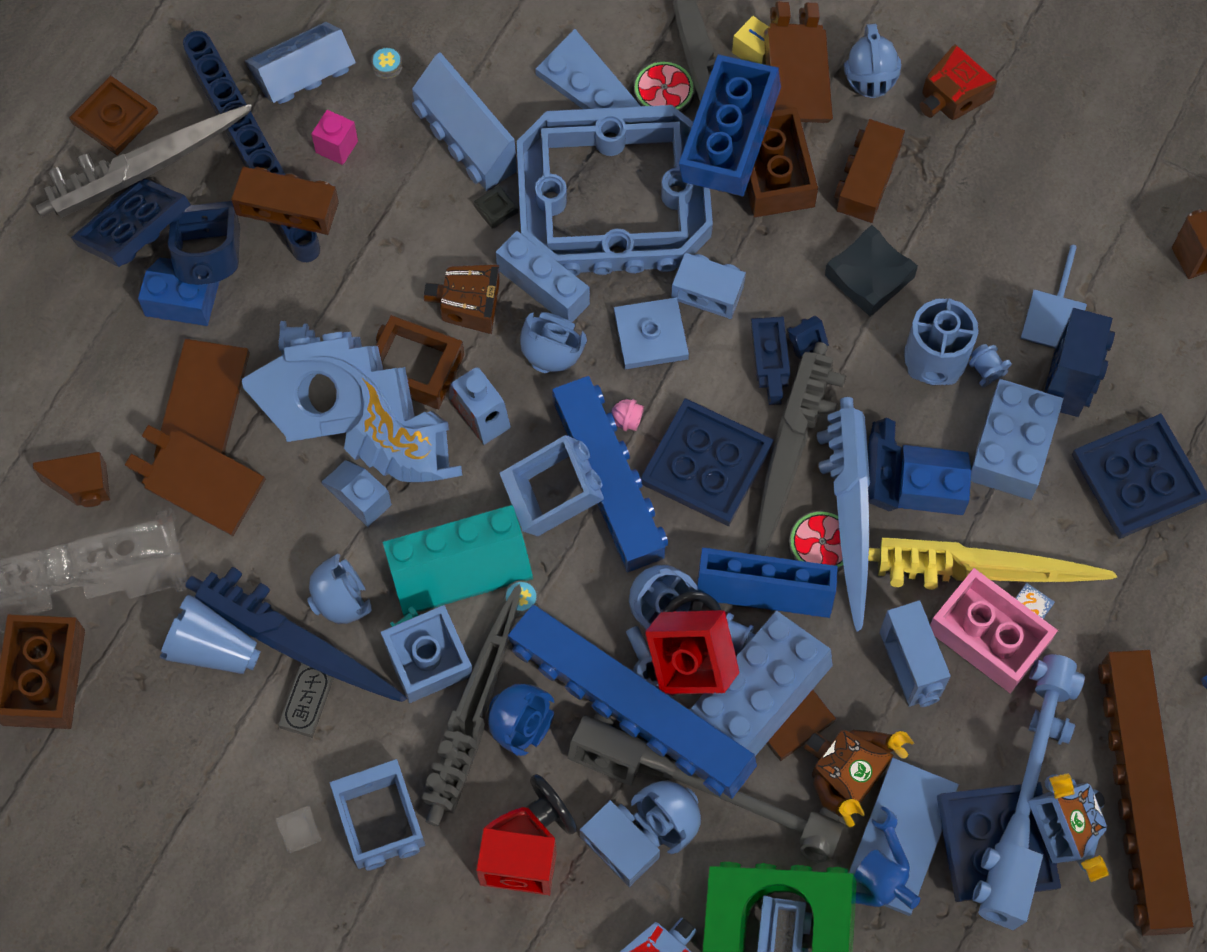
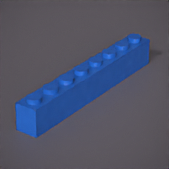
(633, 702)

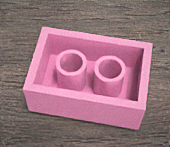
(992, 630)

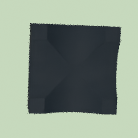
(870, 271)

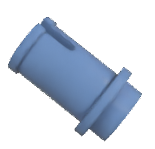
(1060, 729)

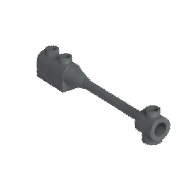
(623, 756)

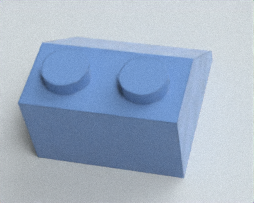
(427, 654)

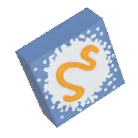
(1035, 600)

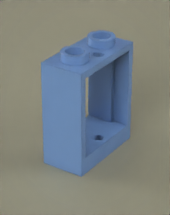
(522, 496)
(915, 654)
(366, 782)

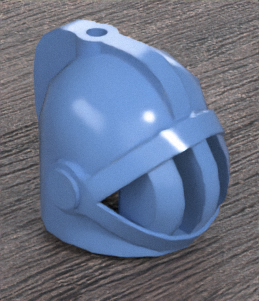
(872, 61)

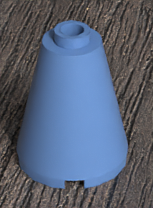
(208, 640)

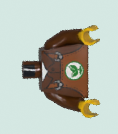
(852, 767)

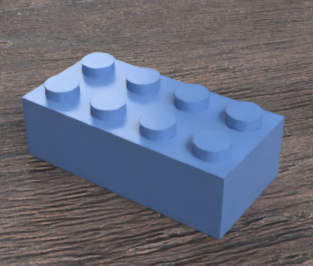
(773, 680)

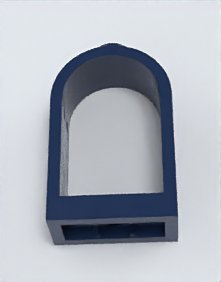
(209, 265)

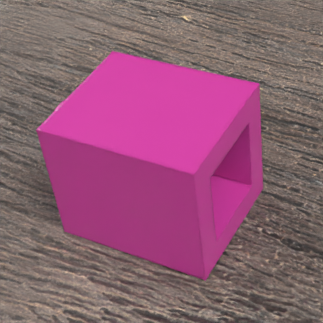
(334, 137)

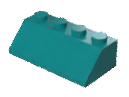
(458, 560)

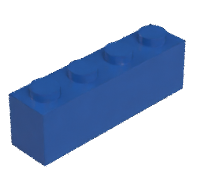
(767, 582)

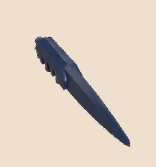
(279, 633)

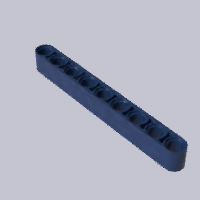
(242, 132)

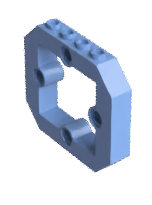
(587, 128)

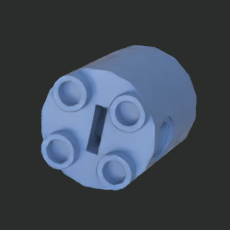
(940, 342)

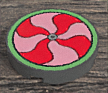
(664, 84)
(817, 539)

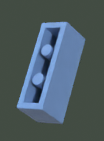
(542, 277)

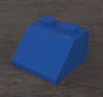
(171, 299)
(934, 480)

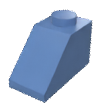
(358, 491)

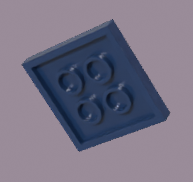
(131, 222)
(706, 462)
(1140, 476)
(977, 821)

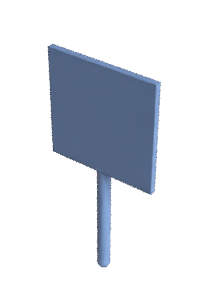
(1049, 312)

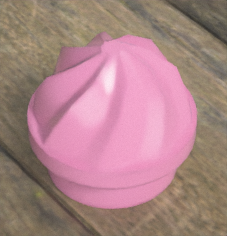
(627, 414)

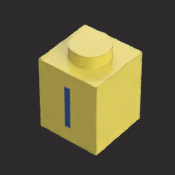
(749, 41)

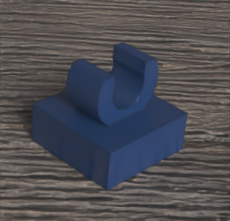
(807, 335)

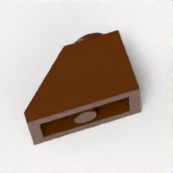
(77, 478)

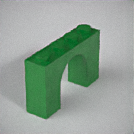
(736, 891)

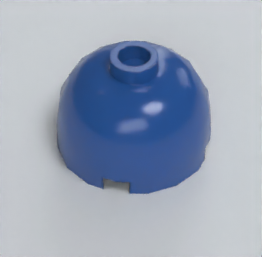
(520, 717)

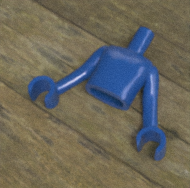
(883, 876)

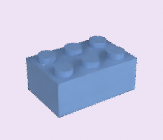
(1015, 439)

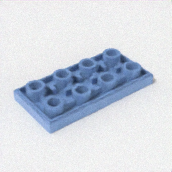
(913, 799)

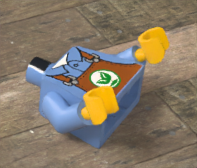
(1071, 823)

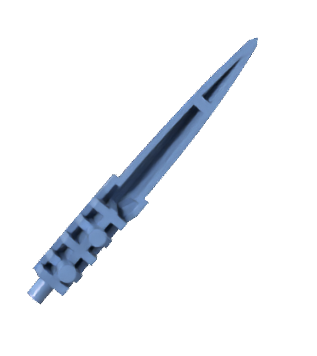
(851, 474)

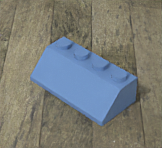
(464, 124)

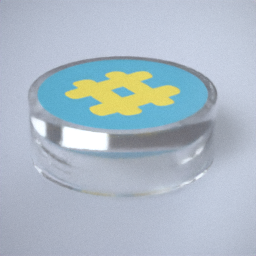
(386, 62)
(528, 596)

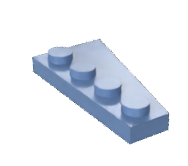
(583, 76)

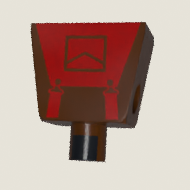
(956, 86)

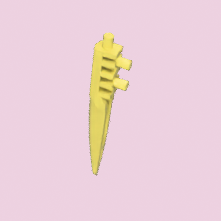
(955, 560)

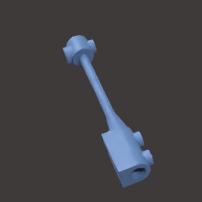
(1012, 865)

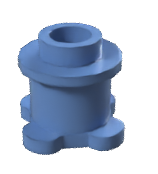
(292, 333)
(988, 364)
(739, 633)

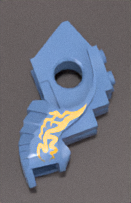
(369, 407)

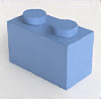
(708, 285)
(621, 842)

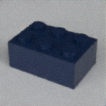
(1080, 360)

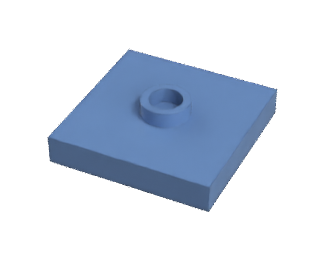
(651, 333)

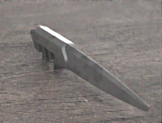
(129, 168)

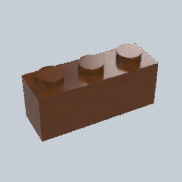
(869, 170)
(285, 200)

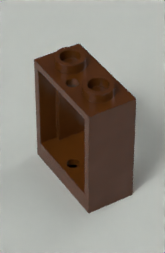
(452, 356)

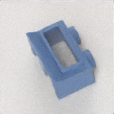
(782, 925)

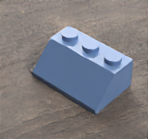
(301, 62)

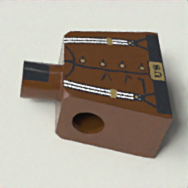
(467, 296)

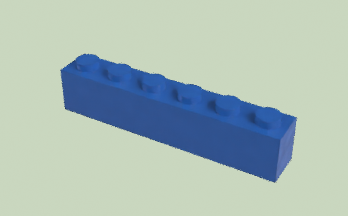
(623, 507)

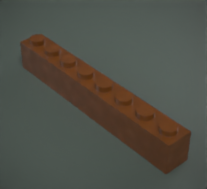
(1146, 794)

